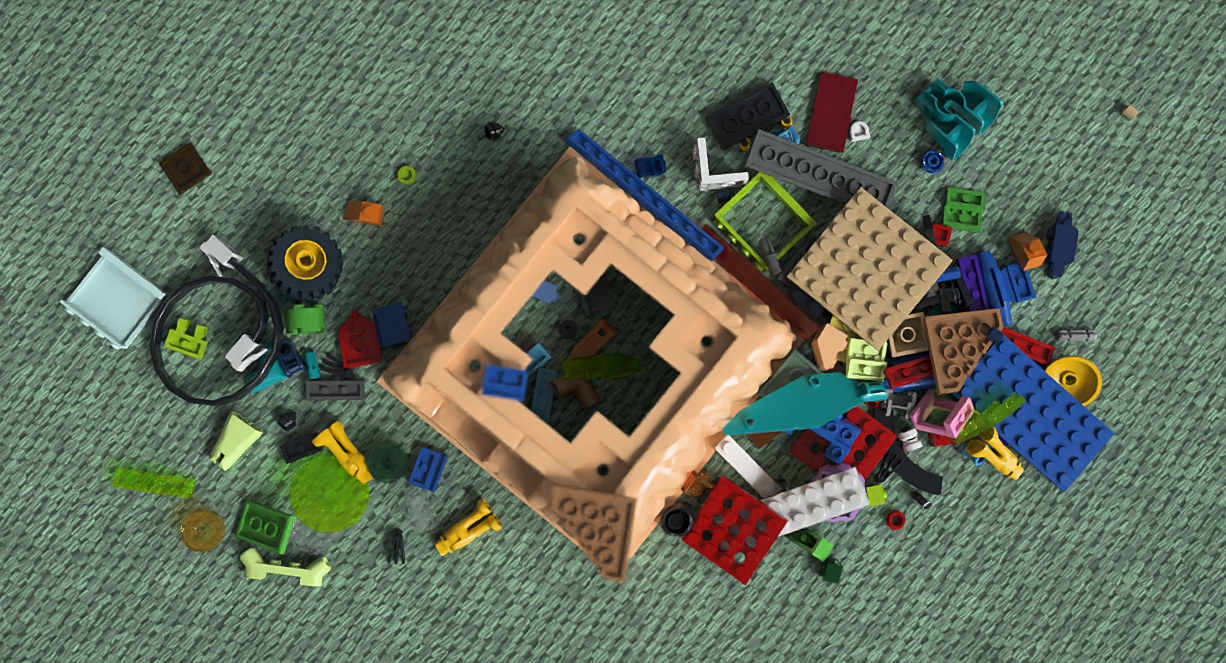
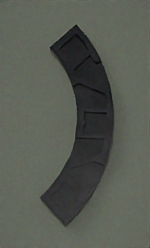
(941, 285)
(908, 469)

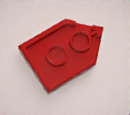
(359, 342)

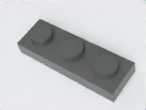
(335, 390)

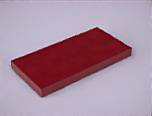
(831, 112)

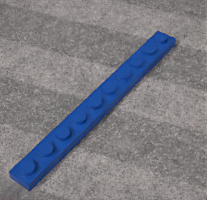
(644, 195)

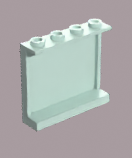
(115, 300)

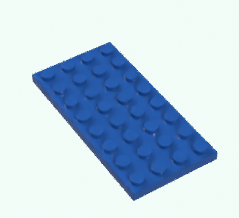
(1049, 427)

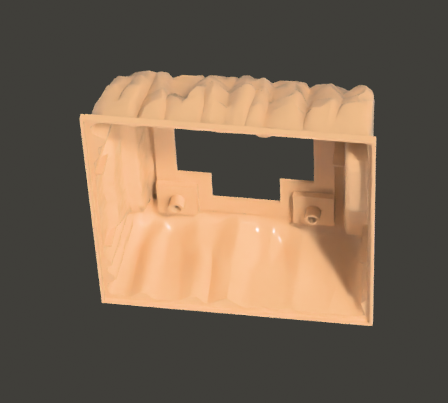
(686, 423)

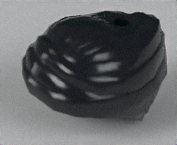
(676, 524)

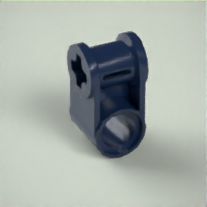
(291, 359)

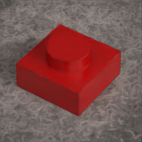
(942, 234)

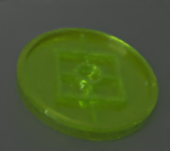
(327, 496)

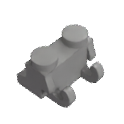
(899, 401)

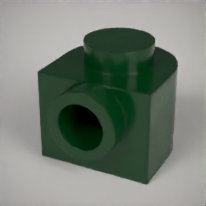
(831, 571)

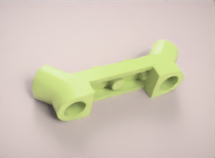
(310, 575)

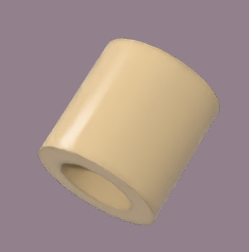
(1130, 112)

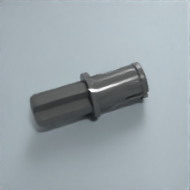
(770, 256)

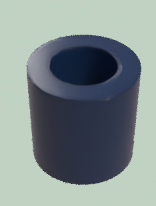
(723, 196)
(995, 335)

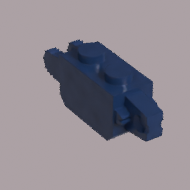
(1061, 245)

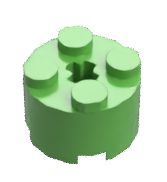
(304, 320)

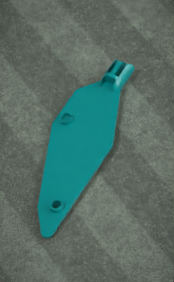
(805, 404)

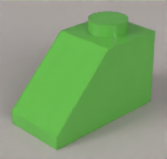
(811, 542)

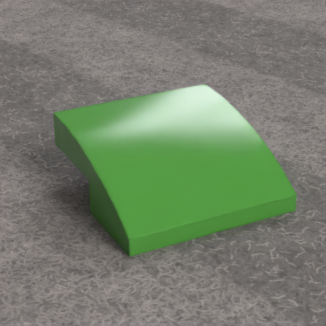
(965, 202)

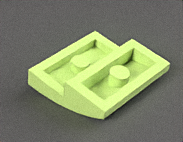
(864, 360)

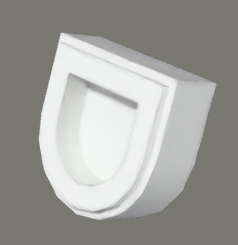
(859, 131)

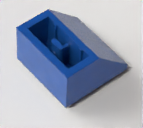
(392, 325)

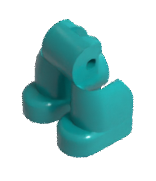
(950, 129)

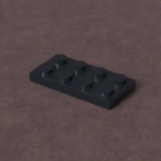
(747, 115)

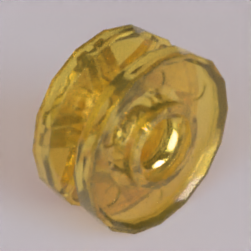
(191, 530)

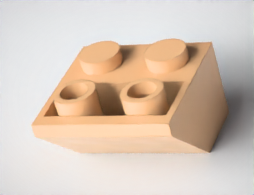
(826, 346)

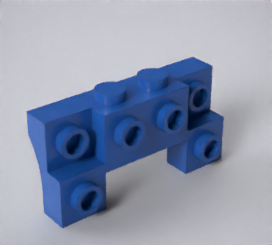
(840, 434)

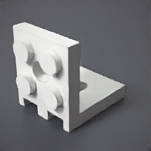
(715, 181)

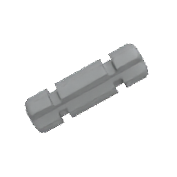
(1077, 335)

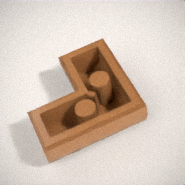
(579, 386)

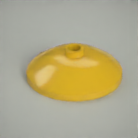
(1086, 378)

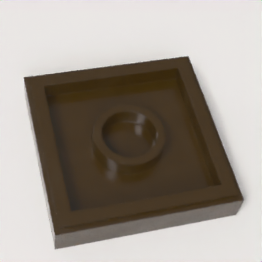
(185, 168)

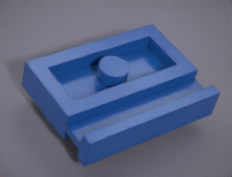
(504, 383)
(428, 469)

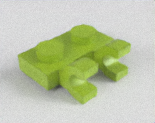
(185, 343)

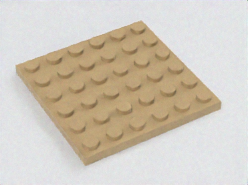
(869, 269)

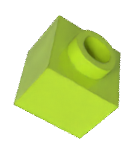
(876, 494)

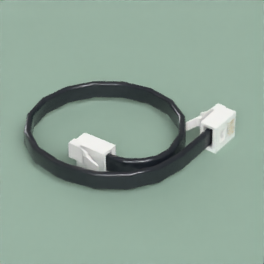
(248, 347)

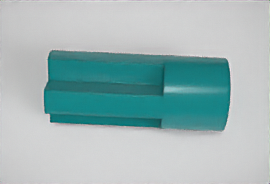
(312, 365)

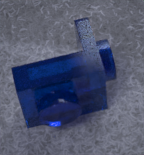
(650, 166)

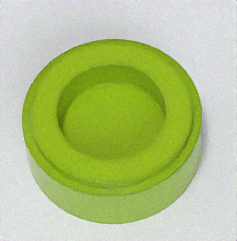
(406, 175)

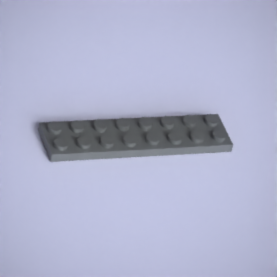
(814, 170)

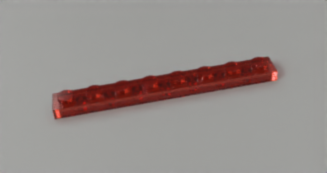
(764, 288)

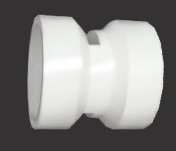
(912, 444)

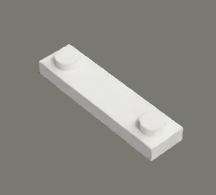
(747, 467)

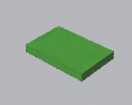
(265, 526)

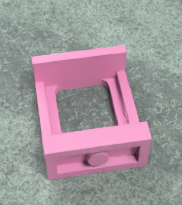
(959, 415)

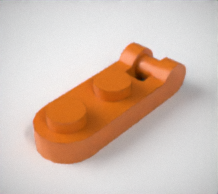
(593, 341)

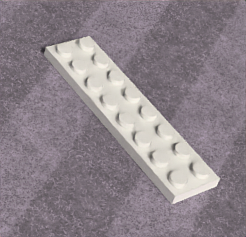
(810, 503)

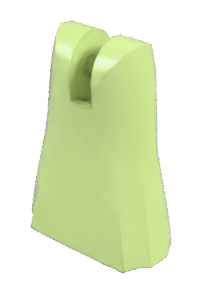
(234, 440)

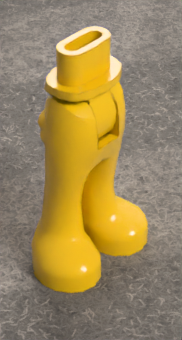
(351, 460)
(1003, 461)
(459, 535)

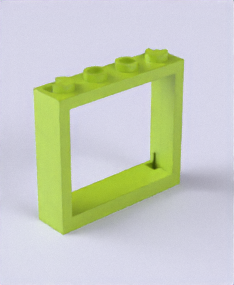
(784, 198)

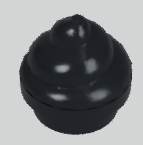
(493, 131)
(287, 420)

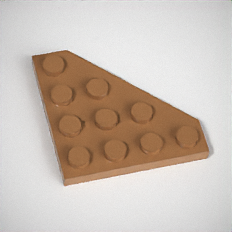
(958, 344)
(600, 525)

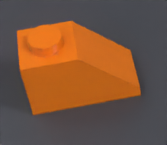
(364, 212)
(1027, 250)

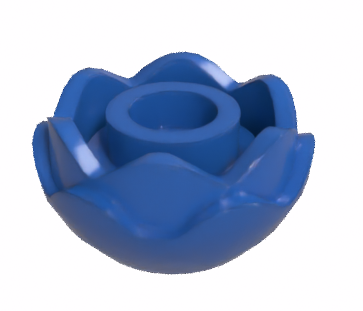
(938, 159)

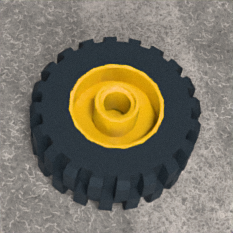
(304, 264)

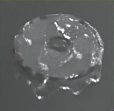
(309, 542)

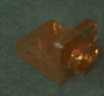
(696, 484)

